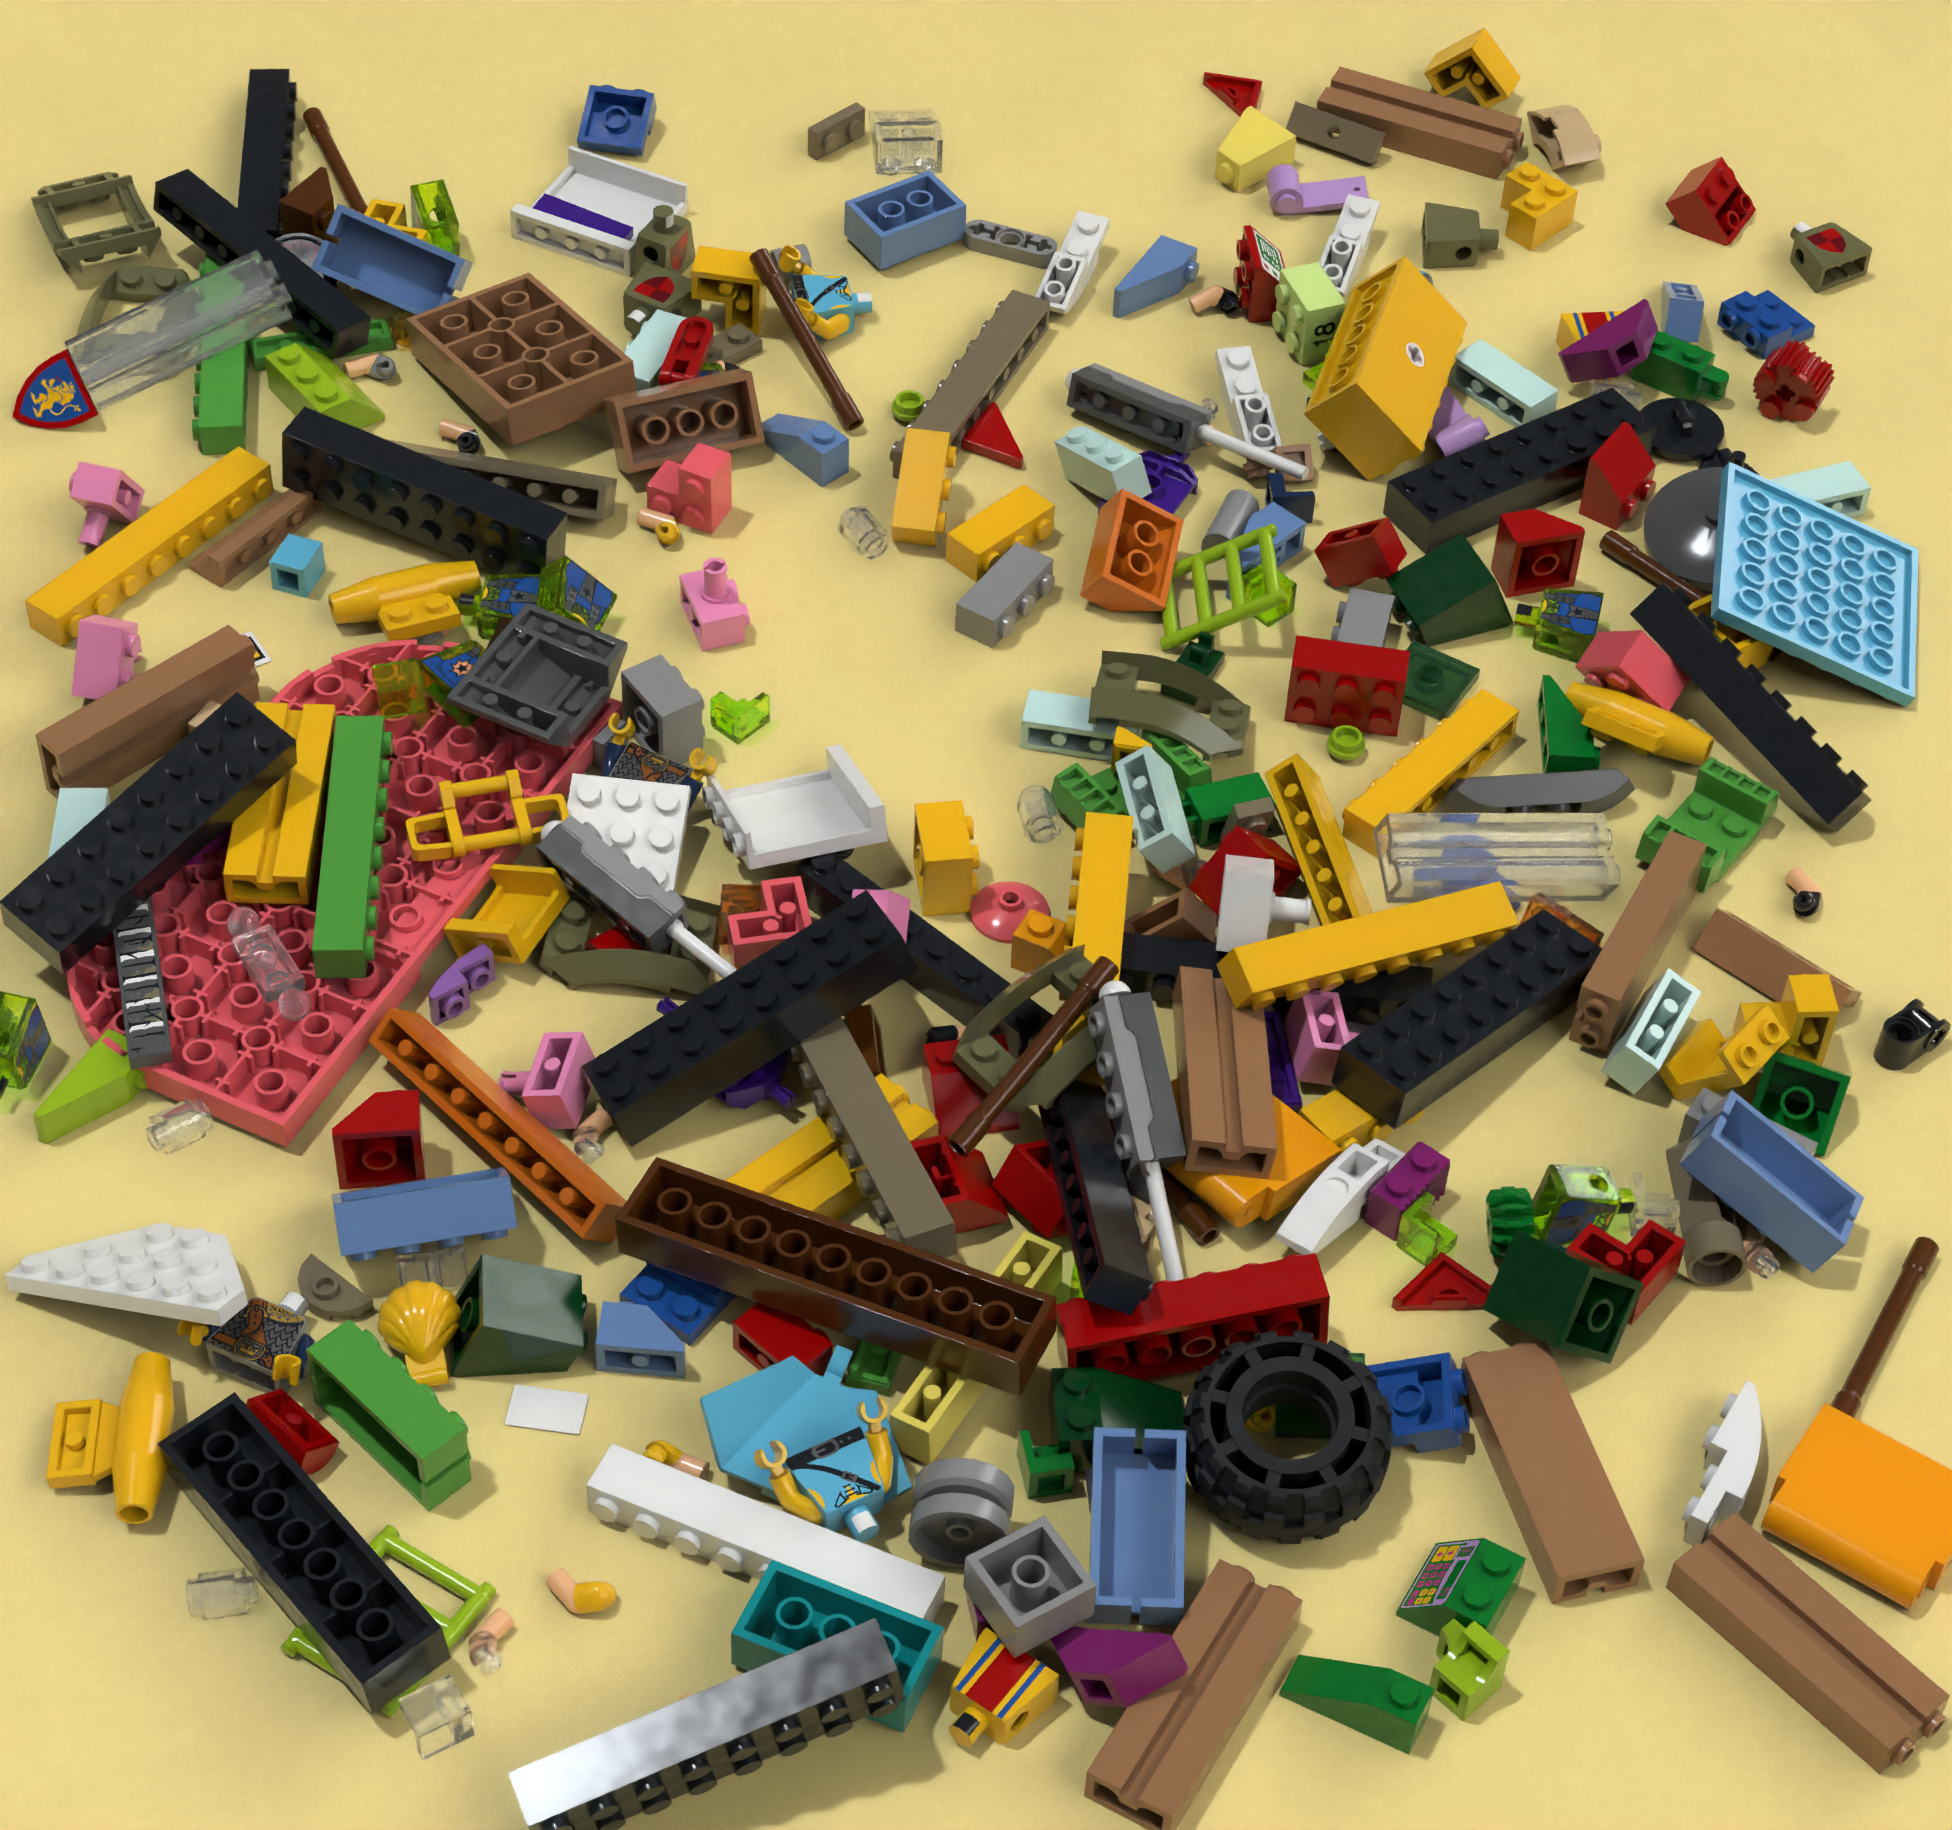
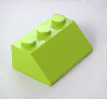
(314, 381)

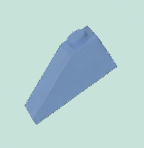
(1156, 276)
(1681, 311)
(809, 446)
(1286, 543)

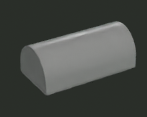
(1230, 518)

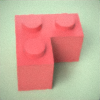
(694, 491)
(1633, 665)
(781, 916)

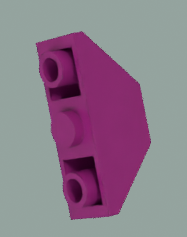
(1612, 347)
(1118, 1664)

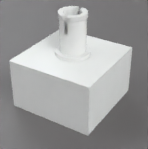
(1251, 904)

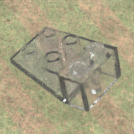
(906, 141)

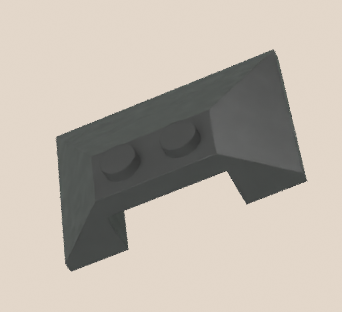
(542, 677)

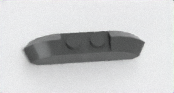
(1587, 789)

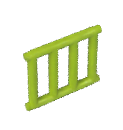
(1240, 608)
(388, 1542)

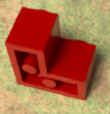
(1249, 844)
(1649, 1257)

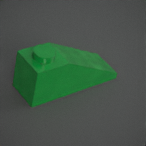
(1563, 739)
(1362, 1698)

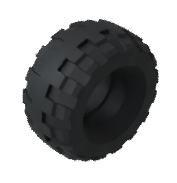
(1275, 1493)

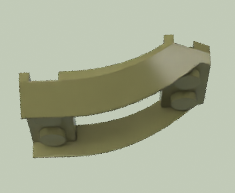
(93, 246)
(130, 284)
(1117, 699)
(566, 954)
(988, 1061)

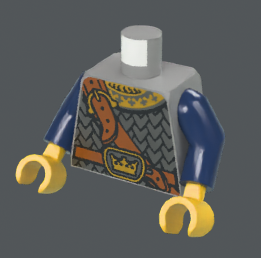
(642, 764)
(259, 1344)

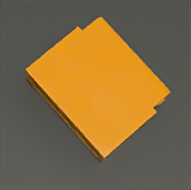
(1298, 1162)
(1865, 1507)

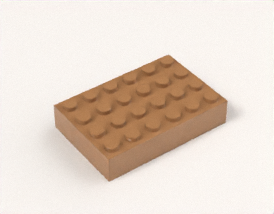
(520, 358)

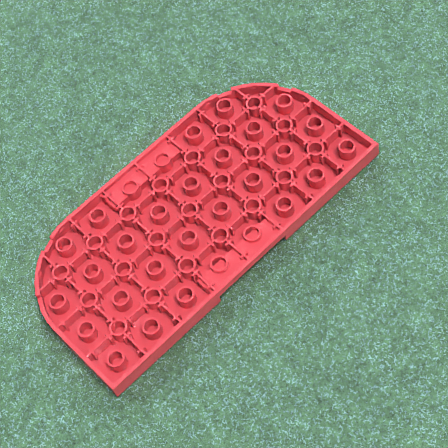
(223, 1034)

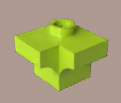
(1468, 1667)

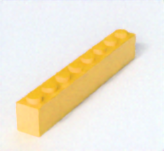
(150, 545)
(1098, 900)
(1366, 945)

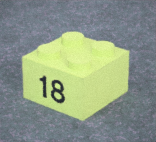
(1307, 311)

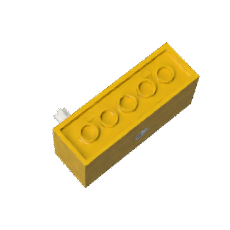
(1386, 370)

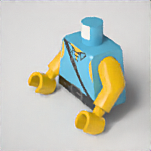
(822, 298)
(836, 1480)

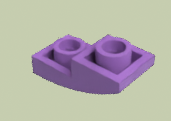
(451, 991)

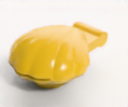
(419, 1325)

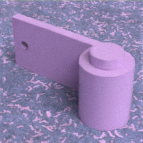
(1291, 197)
(1453, 428)

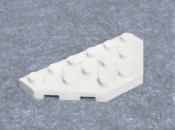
(141, 1271)

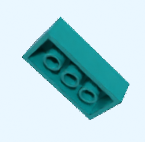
(801, 1609)

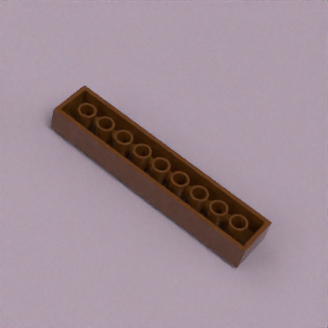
(837, 1275)

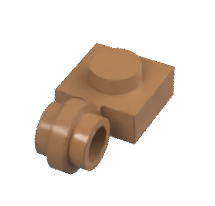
(1297, 453)

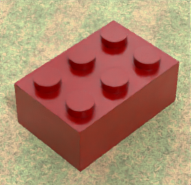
(1346, 685)

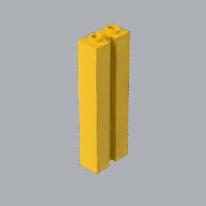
(279, 835)
(810, 1166)

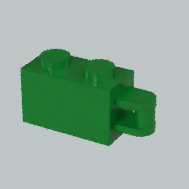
(1681, 370)
(1210, 804)

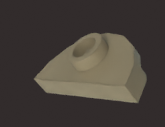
(329, 1292)

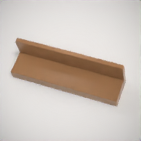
(256, 537)
(1761, 958)

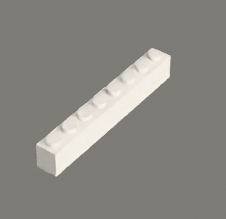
(749, 1534)

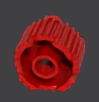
(1792, 383)

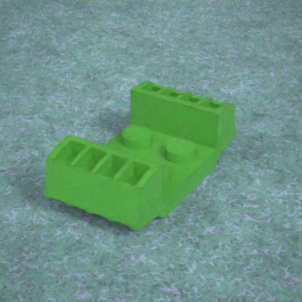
(1102, 793)
(1721, 812)

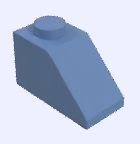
(637, 1342)

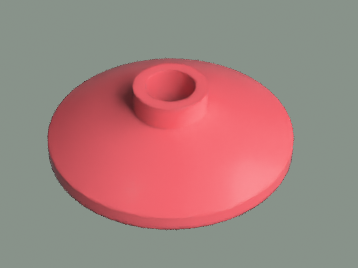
(1002, 907)

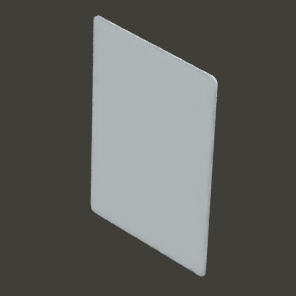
(546, 1409)

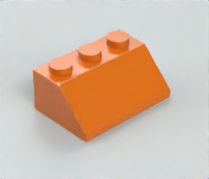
(1131, 555)

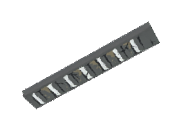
(142, 989)

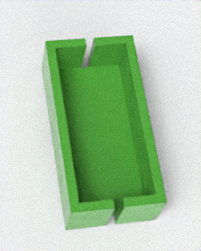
(390, 1414)

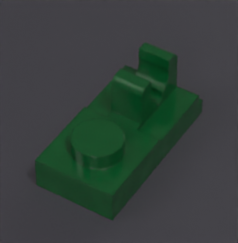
(1200, 657)

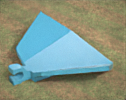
(794, 1408)

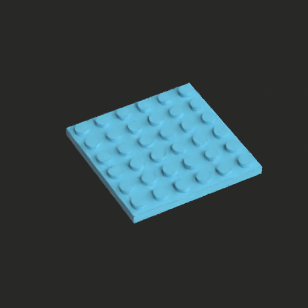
(1816, 584)

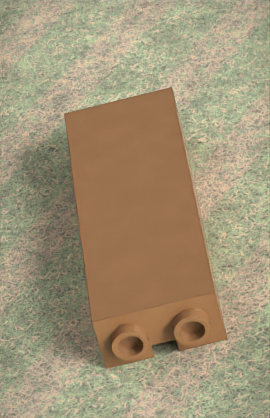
(1426, 122)
(146, 714)
(1637, 942)
(1222, 1079)
(1550, 1472)
(1809, 1644)
(1178, 1732)

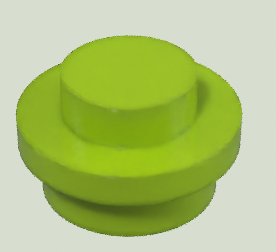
(907, 405)
(1346, 743)

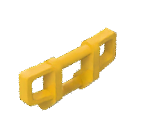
(449, 819)

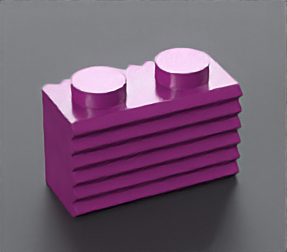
(1409, 1179)

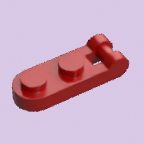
(687, 350)

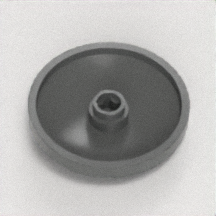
(1683, 526)

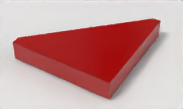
(1234, 91)
(993, 438)
(1443, 1287)

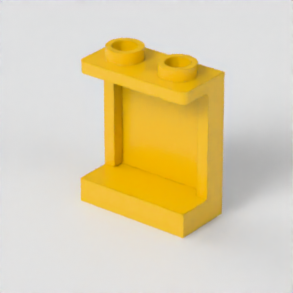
(513, 915)
(1719, 1062)

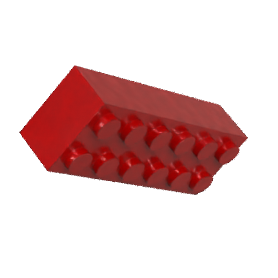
(1195, 1318)

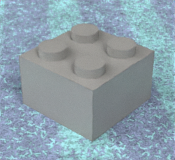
(663, 709)
(1029, 1586)

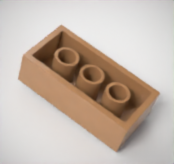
(674, 417)

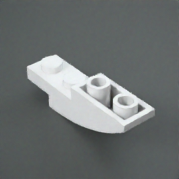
(1349, 241)
(1074, 263)
(1244, 400)
(1336, 1197)
(1729, 1464)

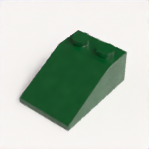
(1105, 1399)

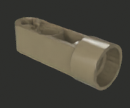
(1713, 1241)

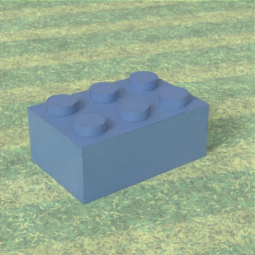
(905, 219)

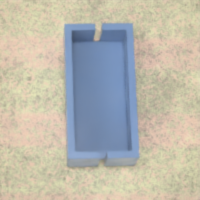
(390, 263)
(1772, 1181)
(424, 1212)
(1138, 1526)

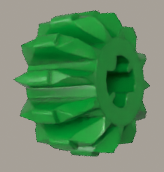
(1505, 1212)

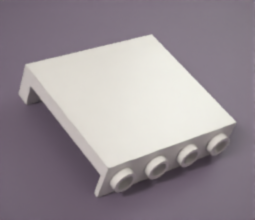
(606, 189)
(799, 813)

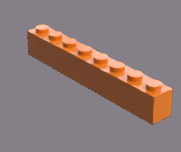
(499, 1124)

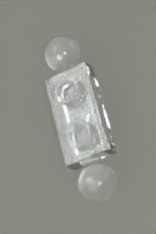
(269, 963)

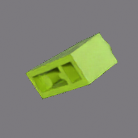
(90, 1090)

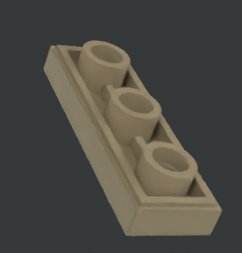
(1319, 126)

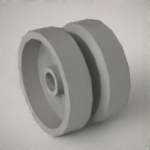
(959, 1509)

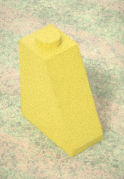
(1252, 150)

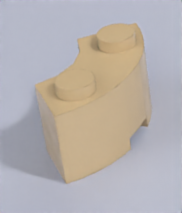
(1564, 136)

